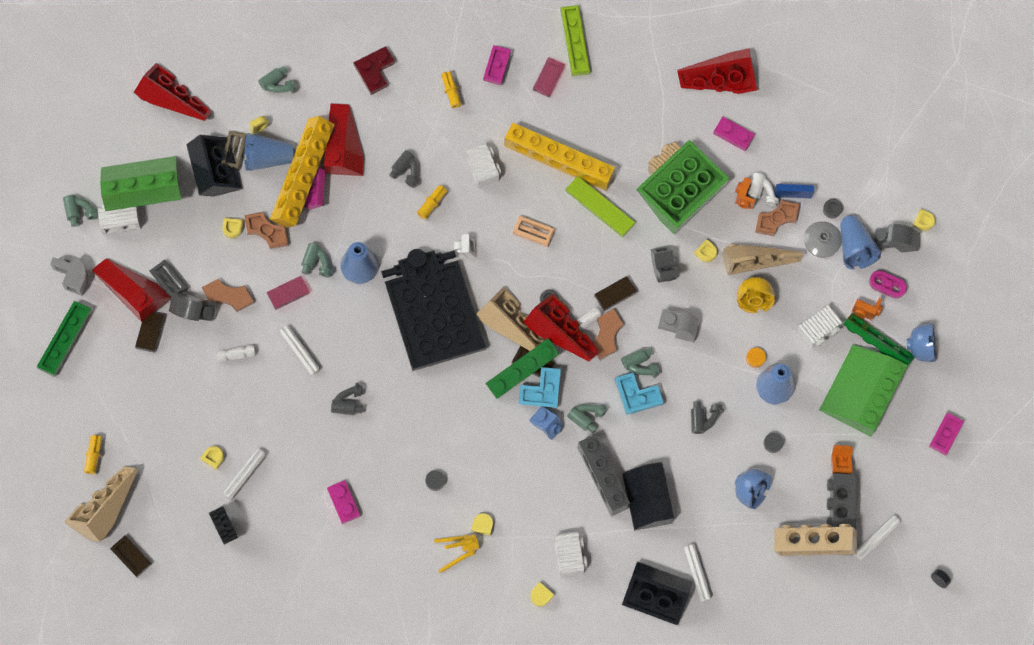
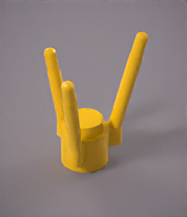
(467, 543)

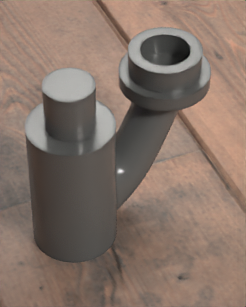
(403, 162)
(347, 407)
(698, 423)

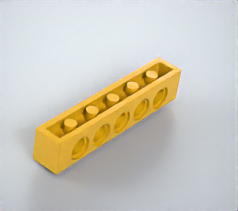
(559, 156)
(301, 172)

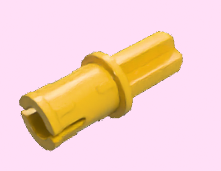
(451, 89)
(432, 202)
(93, 454)

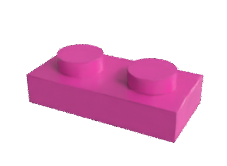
(497, 65)
(733, 133)
(316, 192)
(946, 434)
(343, 502)

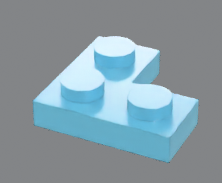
(545, 394)
(635, 399)

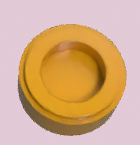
(755, 357)

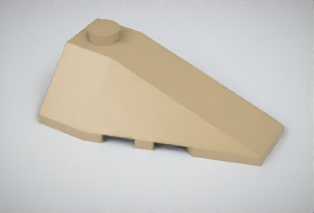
(750, 258)
(505, 317)
(100, 513)

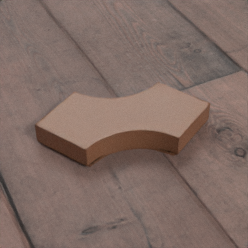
(770, 222)
(260, 226)
(235, 297)
(609, 325)

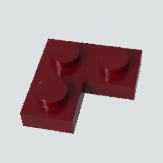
(370, 67)

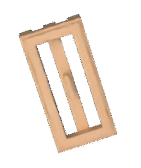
(531, 237)

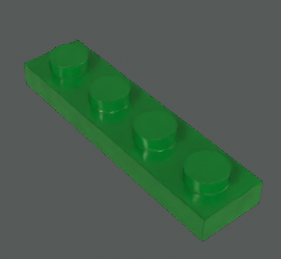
(64, 338)
(879, 340)
(522, 368)

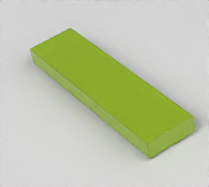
(575, 40)
(600, 206)

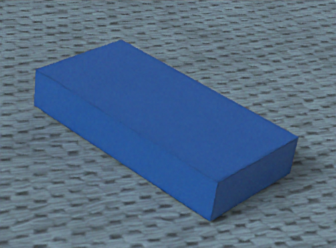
(794, 191)

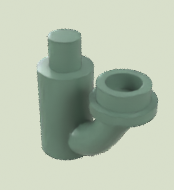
(269, 80)
(71, 205)
(312, 253)
(632, 360)
(582, 420)

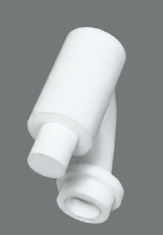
(757, 183)

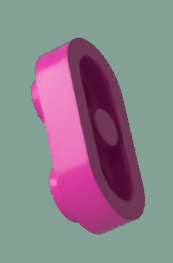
(887, 284)

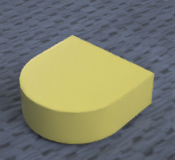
(258, 124)
(924, 220)
(232, 227)
(706, 252)
(213, 457)
(482, 524)
(540, 595)

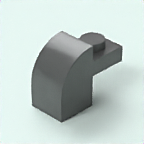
(898, 236)
(664, 264)
(191, 308)

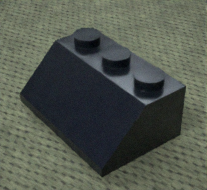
(210, 174)
(648, 496)
(657, 593)

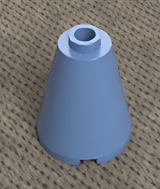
(266, 152)
(857, 244)
(359, 263)
(775, 384)

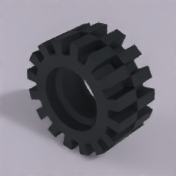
(223, 525)

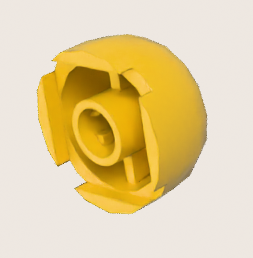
(755, 295)

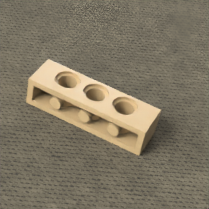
(844, 546)

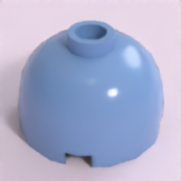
(923, 343)
(751, 487)

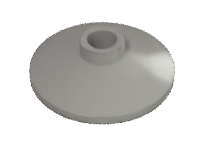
(818, 246)

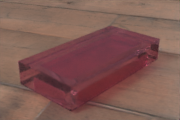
(549, 77)
(288, 292)

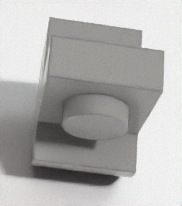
(76, 274)
(682, 324)

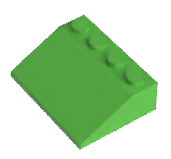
(140, 183)
(682, 186)
(863, 389)

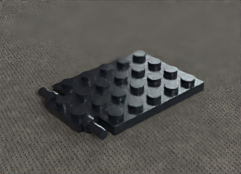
(433, 311)

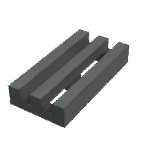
(158, 267)

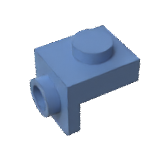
(547, 422)

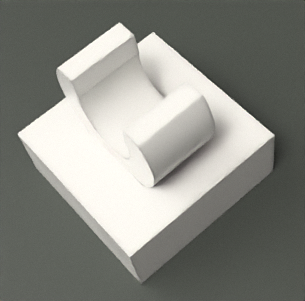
(466, 246)

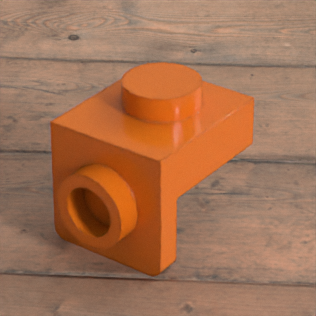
(742, 200)
(865, 310)
(841, 459)

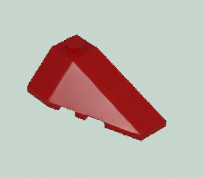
(726, 72)
(162, 90)
(343, 148)
(133, 290)
(552, 321)

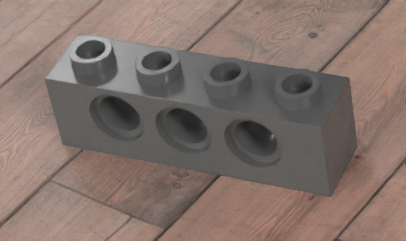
(603, 475)
(848, 485)

